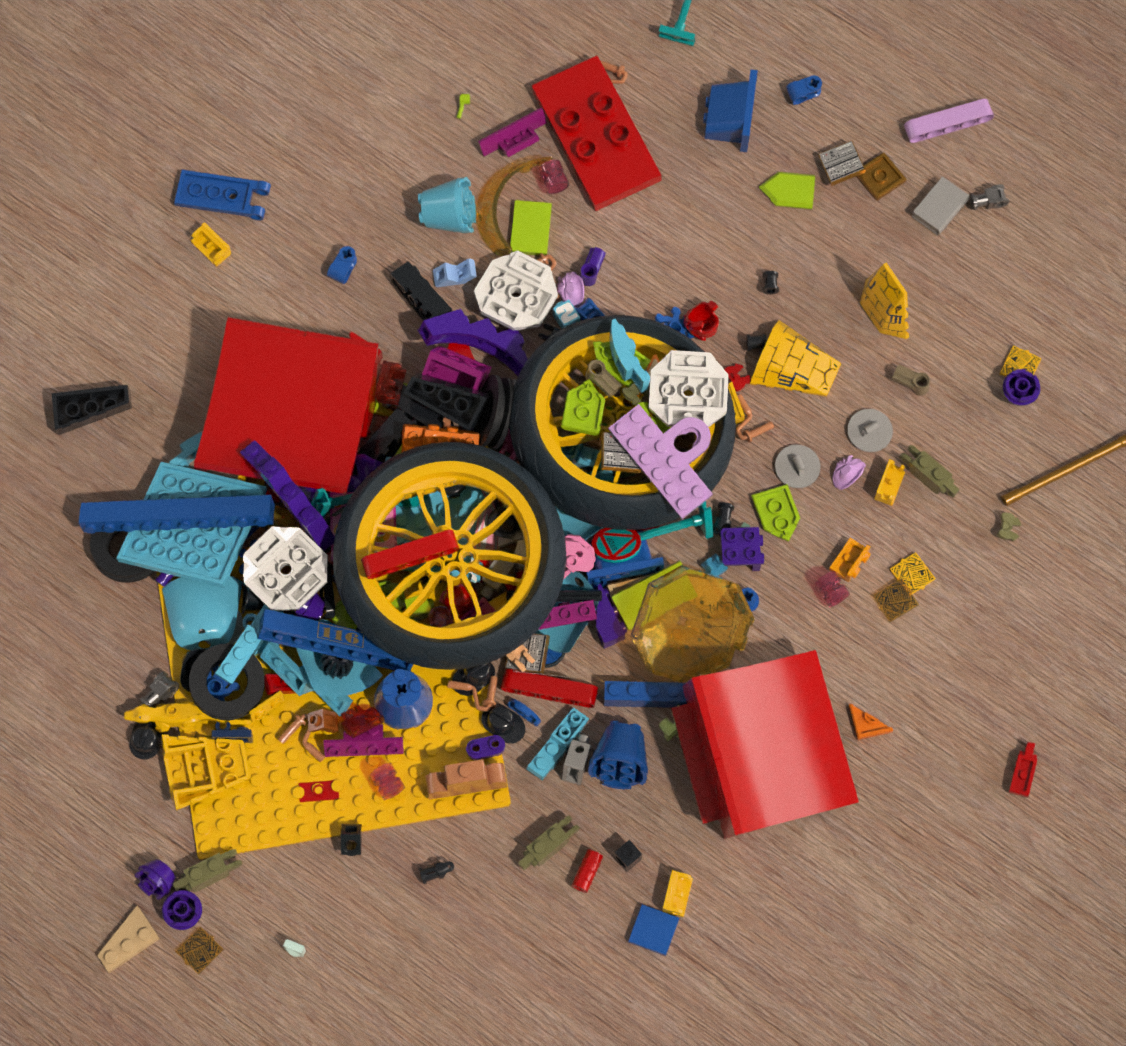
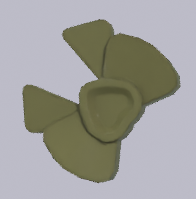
(631, 394)
(1008, 521)

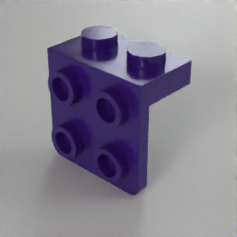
(742, 547)

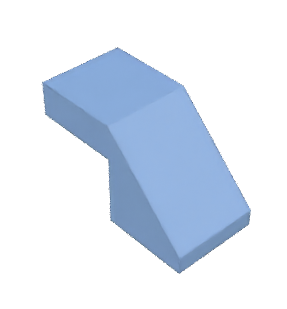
(454, 274)

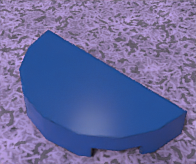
(524, 711)

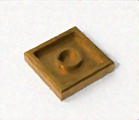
(881, 176)

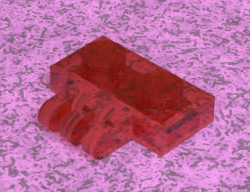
(360, 720)

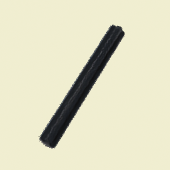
(572, 595)

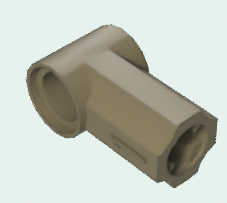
(604, 379)
(910, 379)

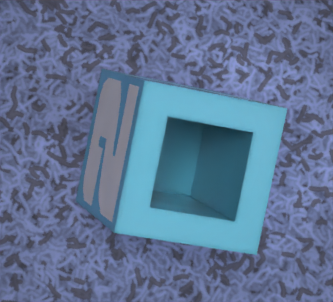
(565, 314)

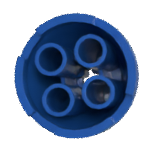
(403, 699)
(620, 757)

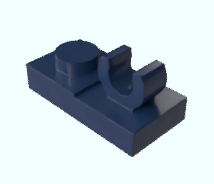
(240, 733)

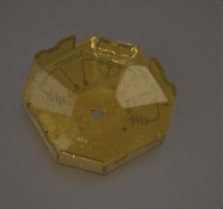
(713, 629)

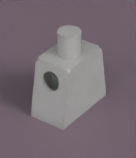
(501, 567)
(576, 760)

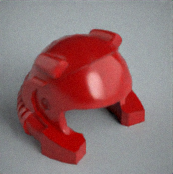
(702, 320)
(461, 599)

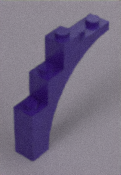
(455, 328)
(289, 494)

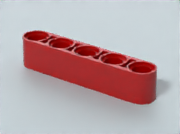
(409, 554)
(549, 688)

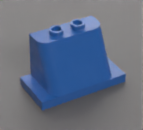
(731, 111)
(639, 565)

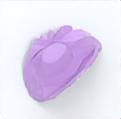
(571, 288)
(847, 472)

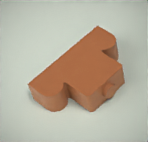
(465, 779)

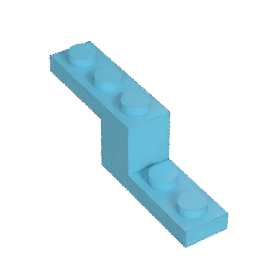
(242, 651)
(297, 677)

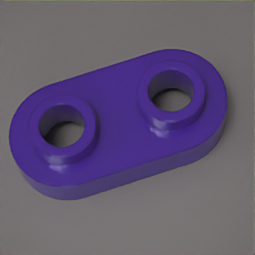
(486, 749)

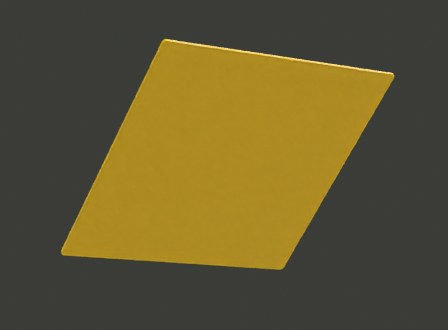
(268, 806)

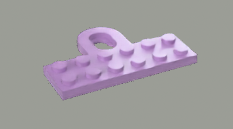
(660, 459)

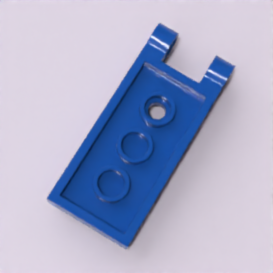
(213, 191)

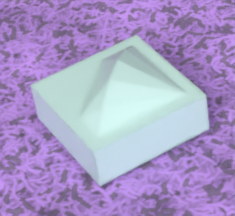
(294, 948)

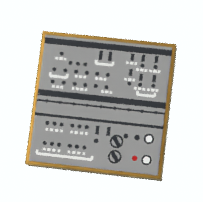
(841, 163)
(614, 456)
(537, 648)

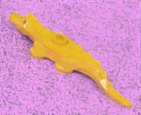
(180, 715)

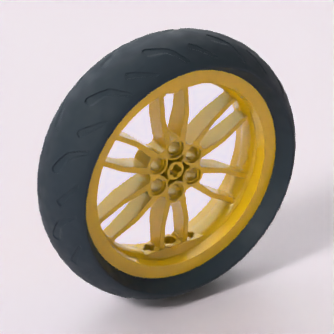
(537, 438)
(476, 638)

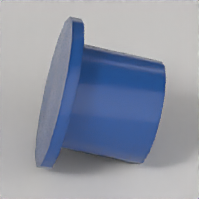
(751, 597)

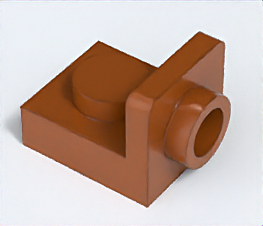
(323, 720)

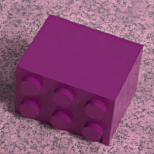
(456, 368)

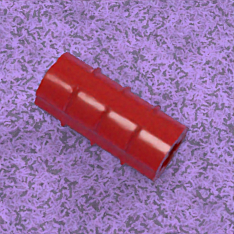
(587, 871)

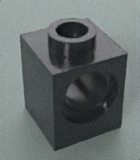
(354, 833)
(628, 855)

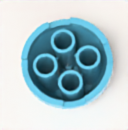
(449, 206)

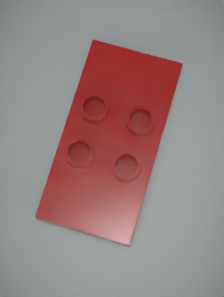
(596, 133)

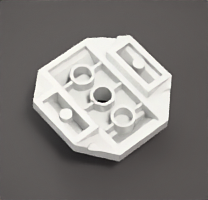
(516, 275)
(691, 372)
(285, 548)

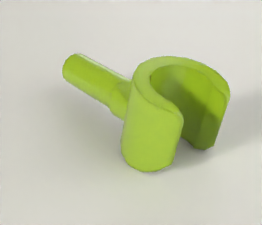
(464, 99)

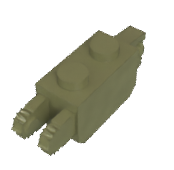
(930, 472)
(547, 844)
(207, 872)

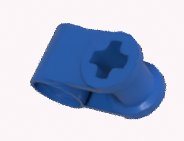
(804, 89)
(341, 267)
(588, 310)

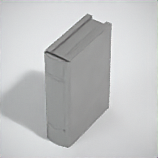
(940, 206)

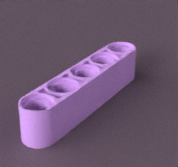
(948, 120)

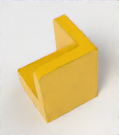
(413, 590)

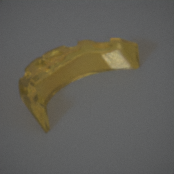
(487, 204)

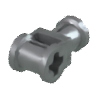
(992, 198)
(160, 690)

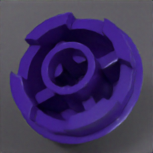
(1021, 387)
(311, 609)
(155, 878)
(182, 910)

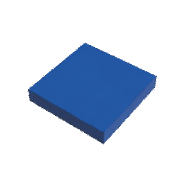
(653, 930)

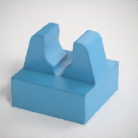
(714, 565)

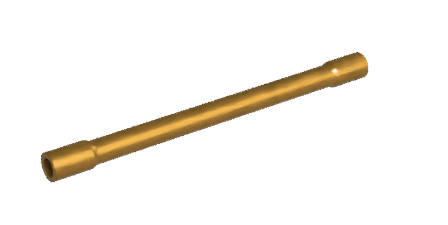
(1018, 494)

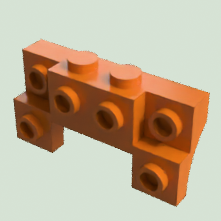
(422, 435)

